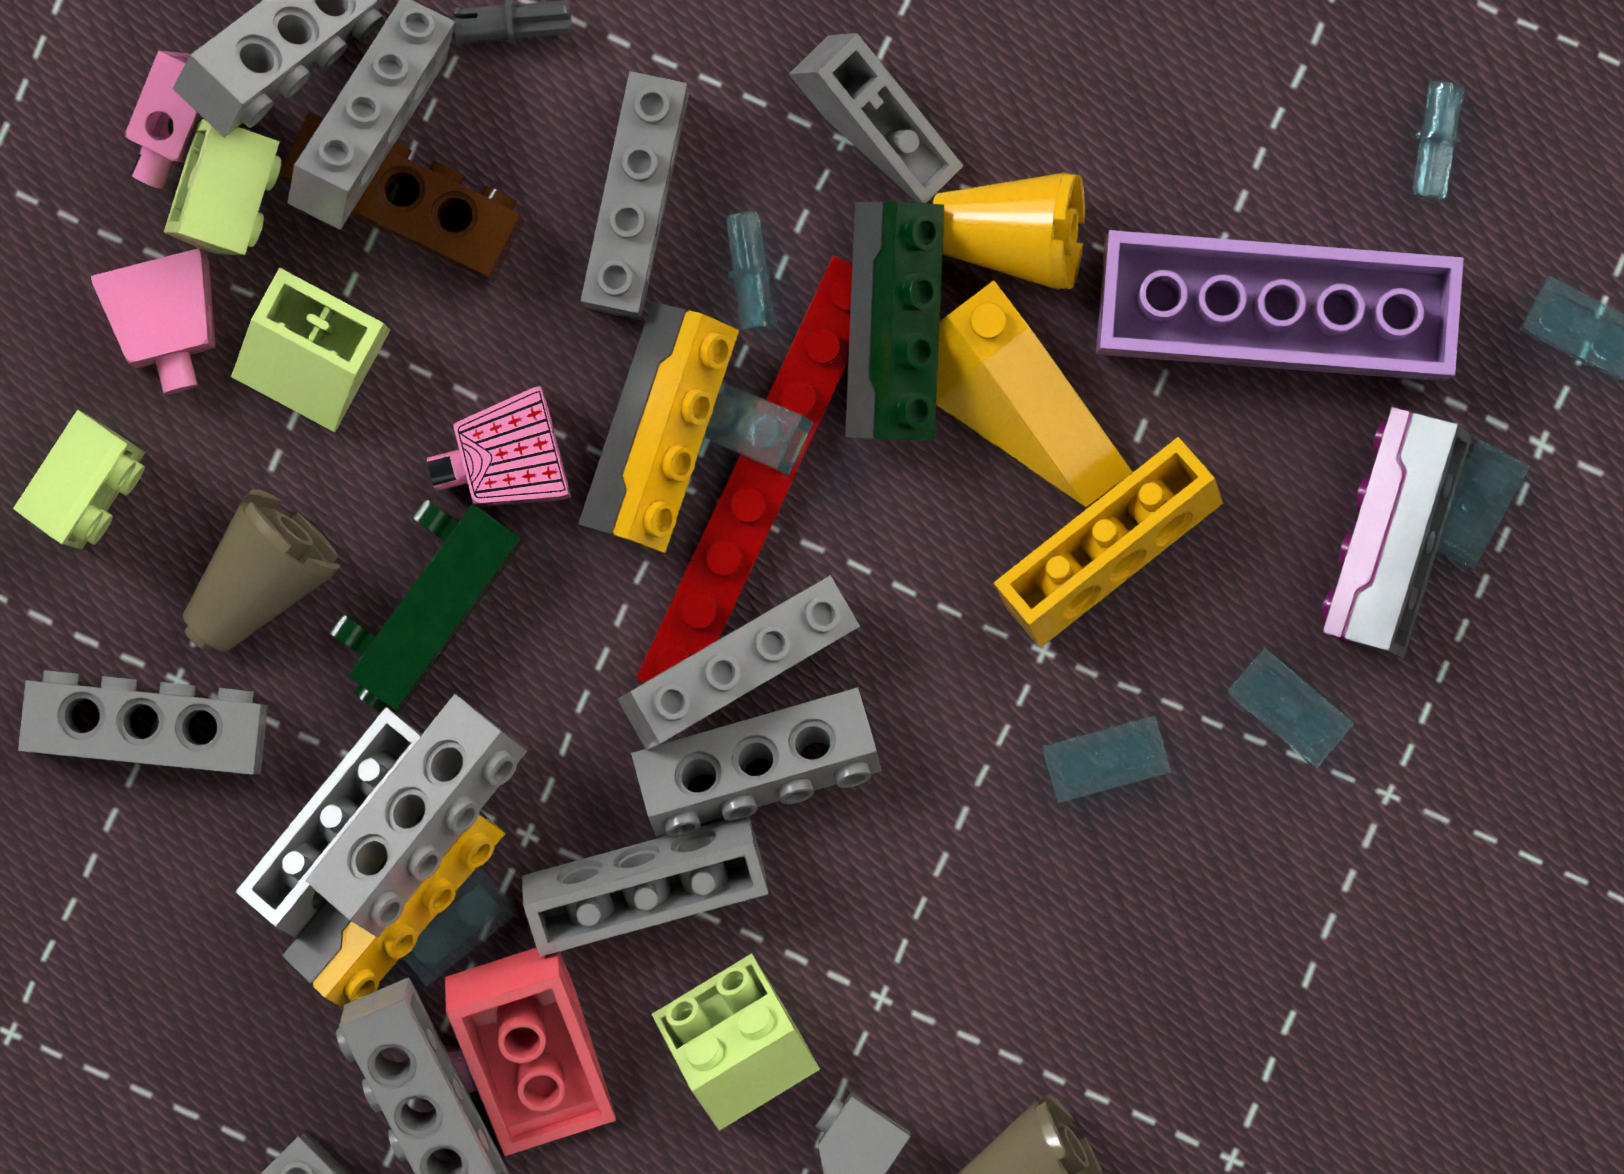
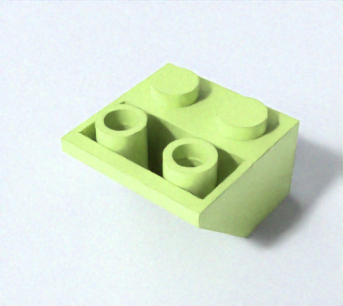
(223, 190)
(308, 349)
(81, 482)
(735, 1042)

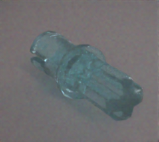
(1437, 139)
(750, 270)

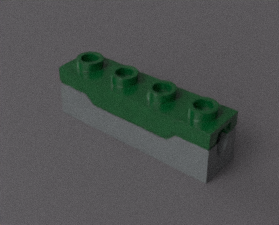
(894, 320)

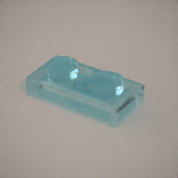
(1578, 327)
(757, 428)
(1480, 502)
(1289, 708)
(1106, 759)
(453, 933)

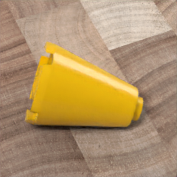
(1018, 227)

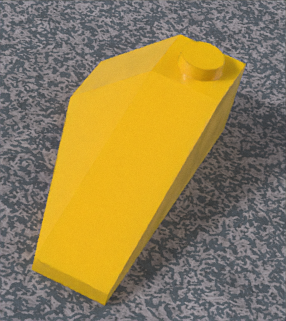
(1017, 398)

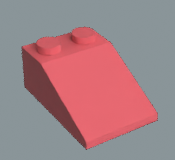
(528, 1049)

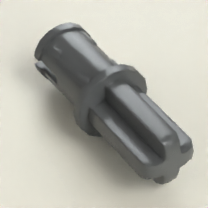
(511, 21)

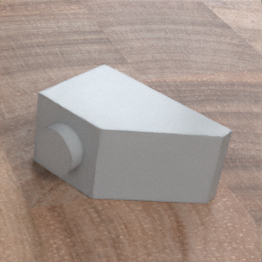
(858, 1138)

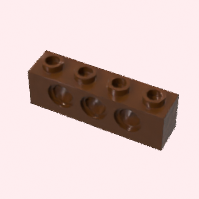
(476, 249)

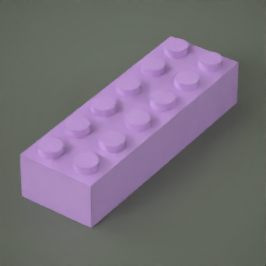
(1279, 305)

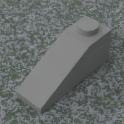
(875, 114)

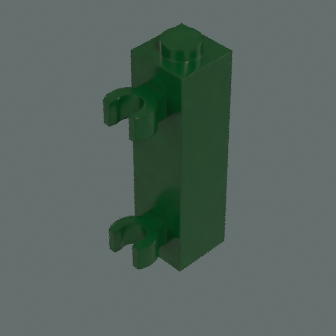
(432, 610)

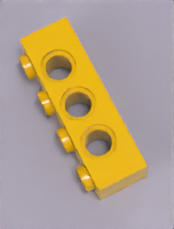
(1109, 542)

